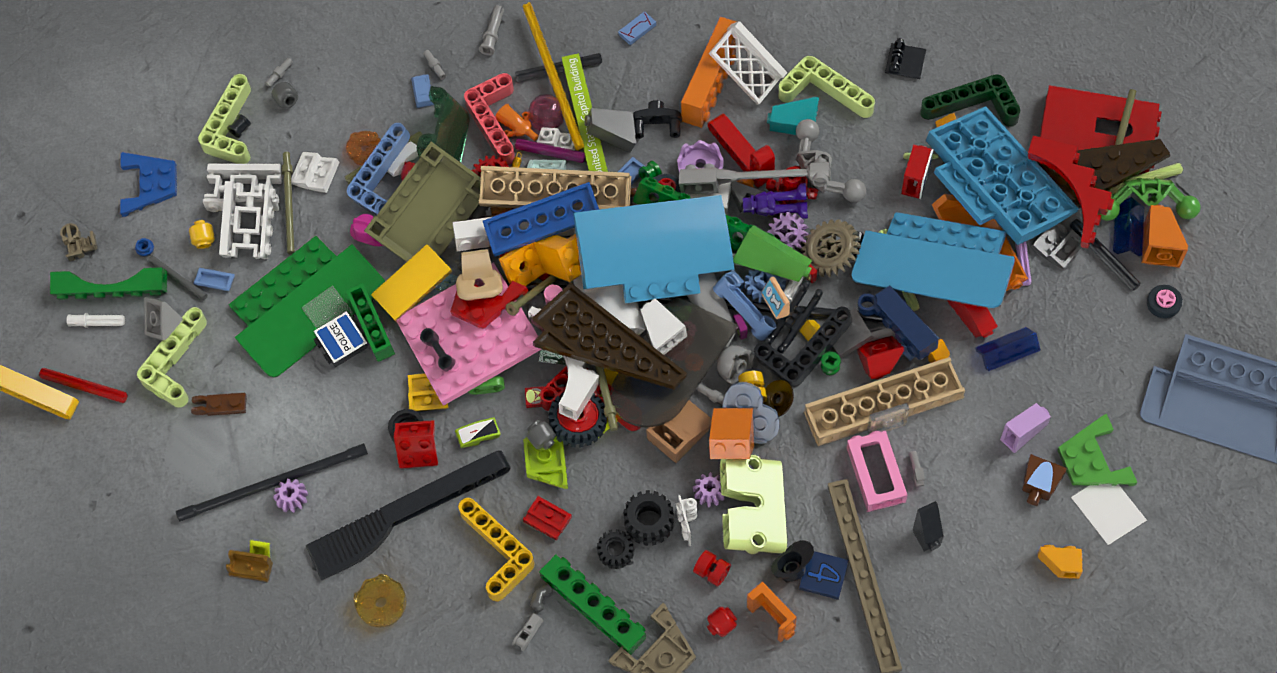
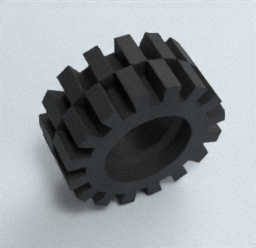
(615, 537)

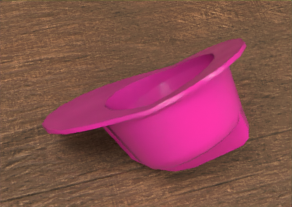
(358, 227)

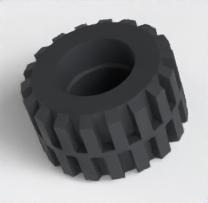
(643, 503)

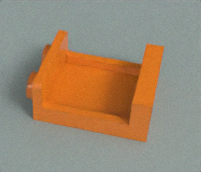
(775, 607)

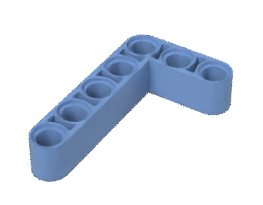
(377, 172)

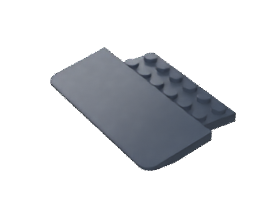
(1217, 398)

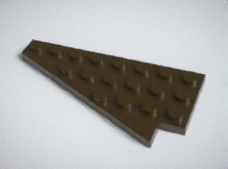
(1114, 164)
(588, 333)

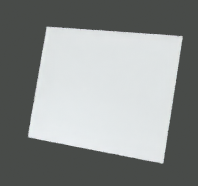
(1109, 510)

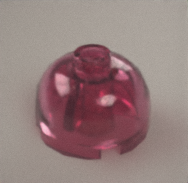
(545, 112)

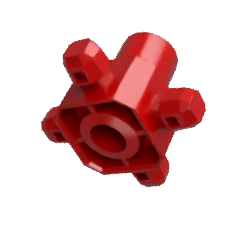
(790, 184)

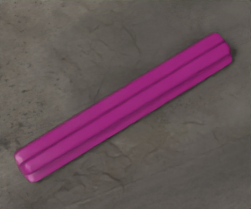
(549, 150)

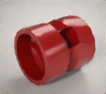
(705, 565)

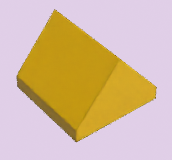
(809, 329)

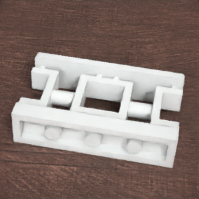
(241, 174)
(232, 217)

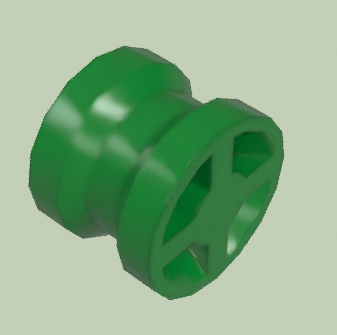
(651, 170)
(827, 366)

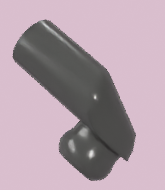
(537, 597)

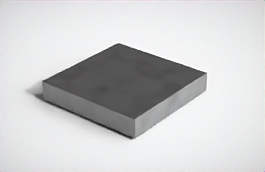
(853, 337)

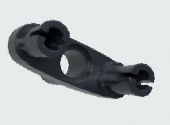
(657, 115)

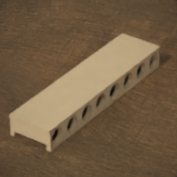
(521, 186)
(850, 410)

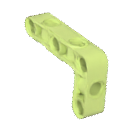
(163, 359)

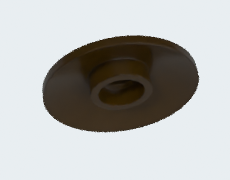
(779, 396)

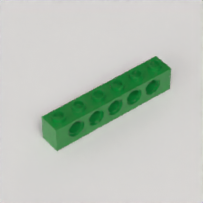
(559, 566)

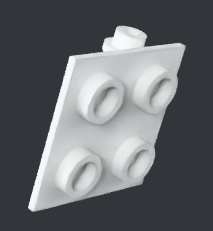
(686, 512)

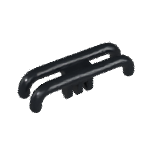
(796, 318)

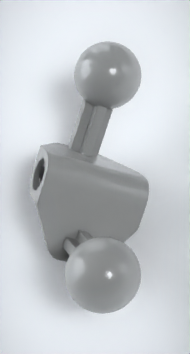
(807, 132)

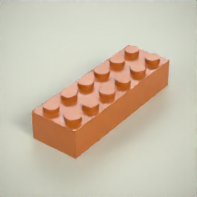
(707, 79)

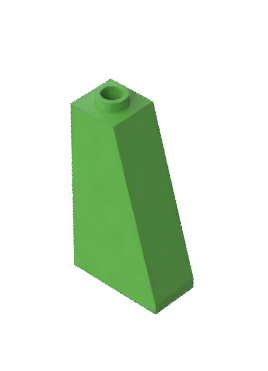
(771, 256)

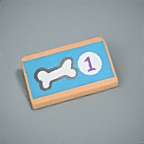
(776, 299)

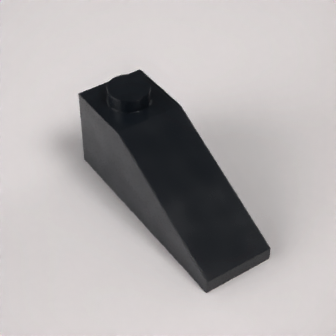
(928, 527)

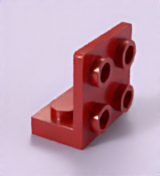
(415, 444)

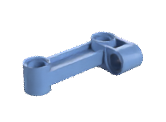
(730, 288)

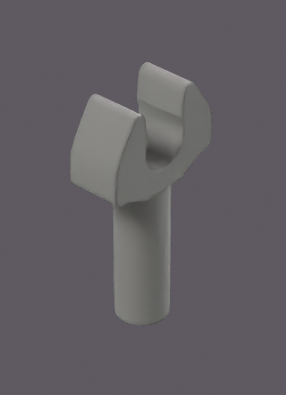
(918, 471)

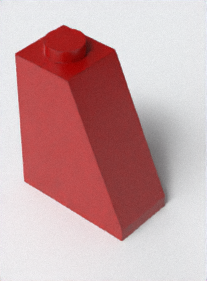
(975, 317)

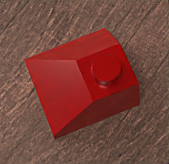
(880, 356)

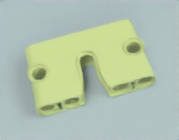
(761, 523)

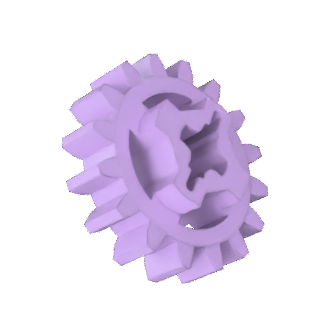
(785, 224)

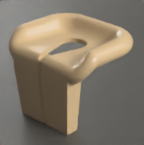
(478, 266)

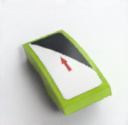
(476, 432)

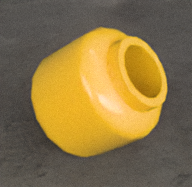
(201, 234)

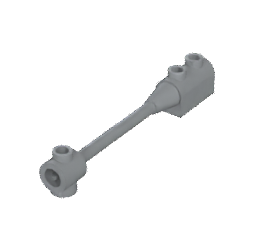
(709, 178)

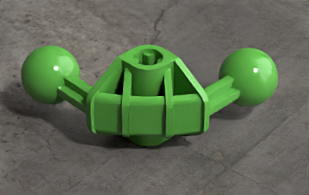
(1186, 206)

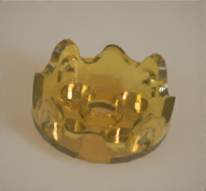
(377, 588)

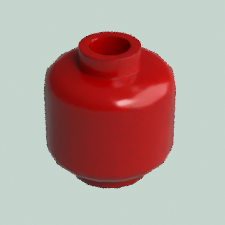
(721, 621)

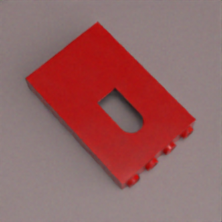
(1073, 113)

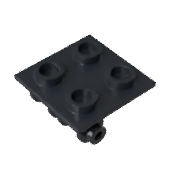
(905, 60)

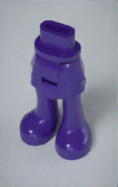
(765, 203)

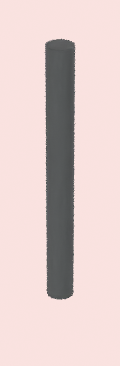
(178, 278)

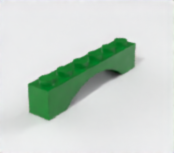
(145, 281)

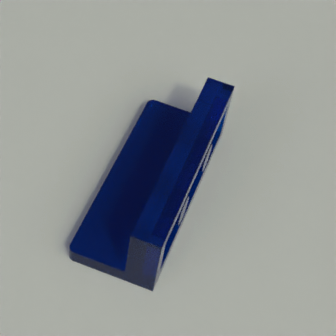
(1129, 228)
(1008, 348)

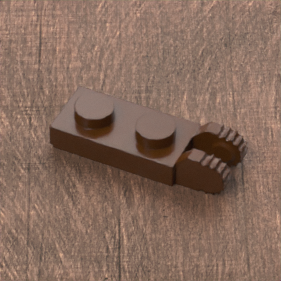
(220, 404)

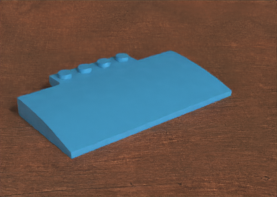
(995, 178)
(654, 247)

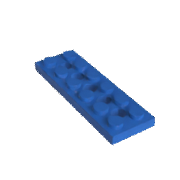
(530, 214)

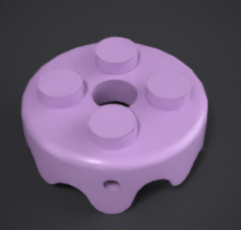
(699, 153)

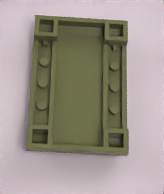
(426, 205)

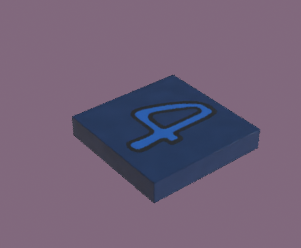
(824, 575)

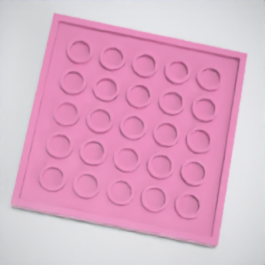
(477, 351)

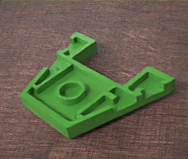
(1085, 460)

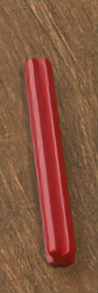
(83, 385)

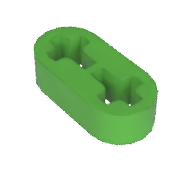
(492, 385)

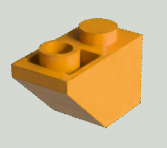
(1063, 562)

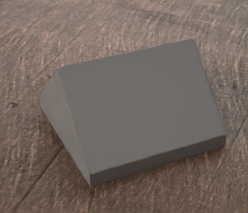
(159, 318)

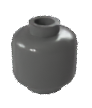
(284, 95)
(541, 435)

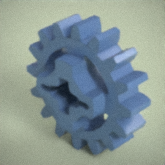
(755, 283)

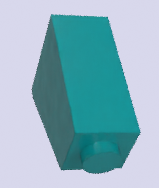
(788, 115)

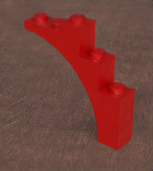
(1063, 160)

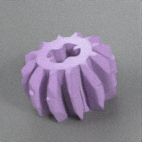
(702, 486)
(297, 495)

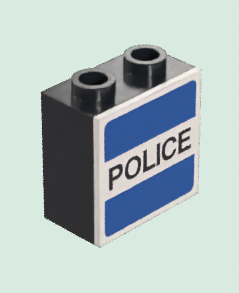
(340, 340)

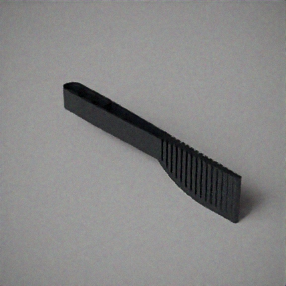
(364, 536)

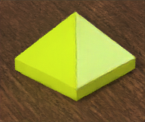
(261, 548)

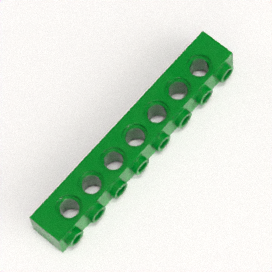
(645, 195)

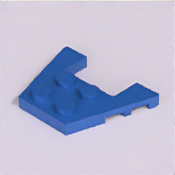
(157, 181)

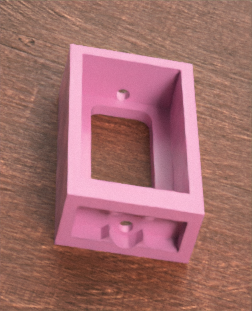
(871, 499)

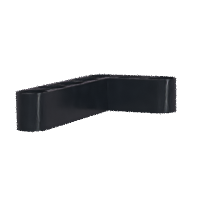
(807, 351)

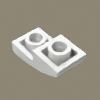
(553, 137)
(408, 153)

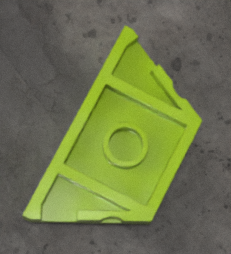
(546, 465)

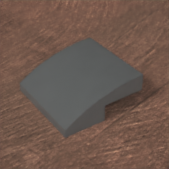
(1057, 245)

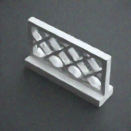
(755, 50)

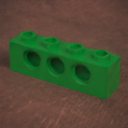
(370, 322)

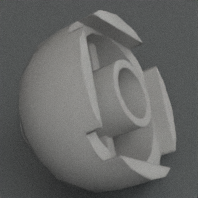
(734, 362)

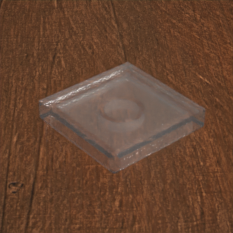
(326, 307)
(888, 419)

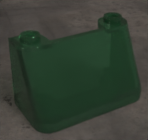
(450, 127)

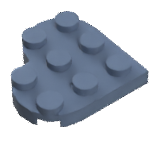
(765, 419)

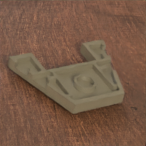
(668, 653)

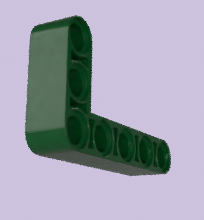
(973, 97)

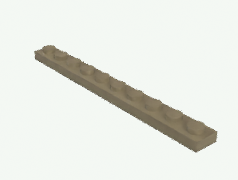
(864, 577)

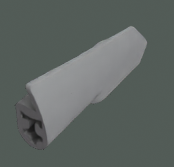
(709, 299)

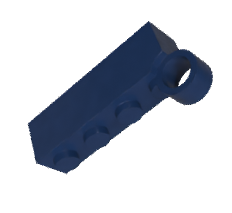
(901, 320)

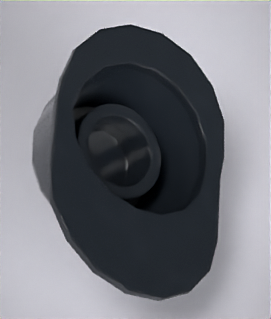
(793, 562)

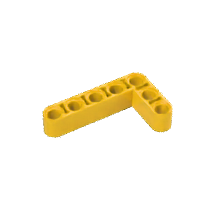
(37, 393)
(500, 544)

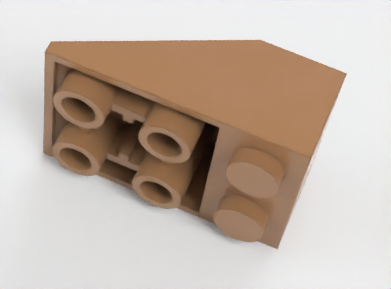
(681, 432)

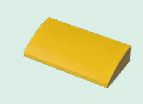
(411, 282)

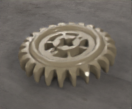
(836, 251)

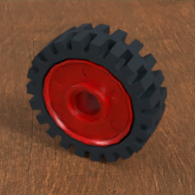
(581, 430)

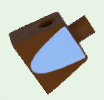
(1041, 479)

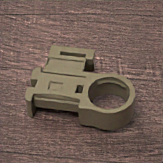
(80, 243)

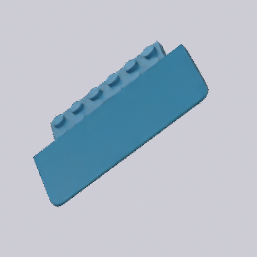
(936, 260)

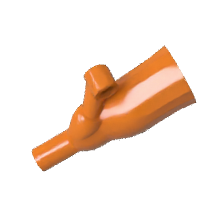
(512, 120)

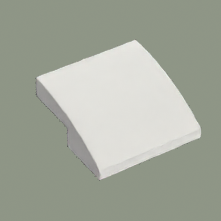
(314, 172)

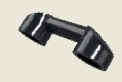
(431, 339)

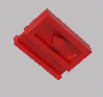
(547, 518)

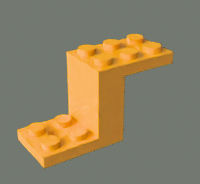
(550, 255)

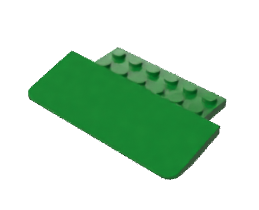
(272, 307)

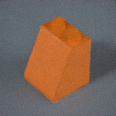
(1163, 238)
(731, 433)

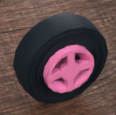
(1171, 301)

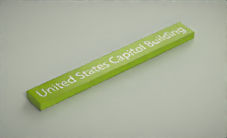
(582, 105)

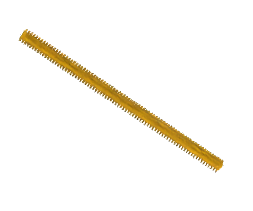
(553, 76)

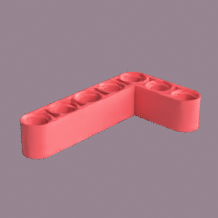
(482, 100)

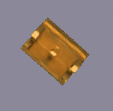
(249, 565)

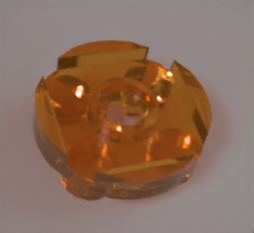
(358, 140)

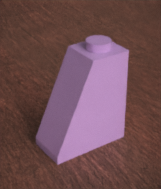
(1024, 427)

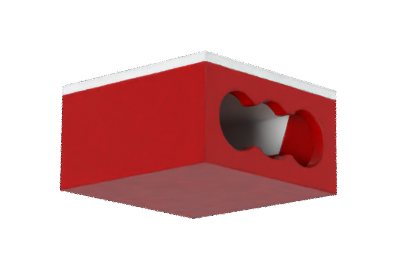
(917, 171)

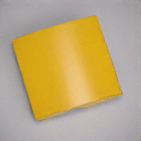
(422, 394)

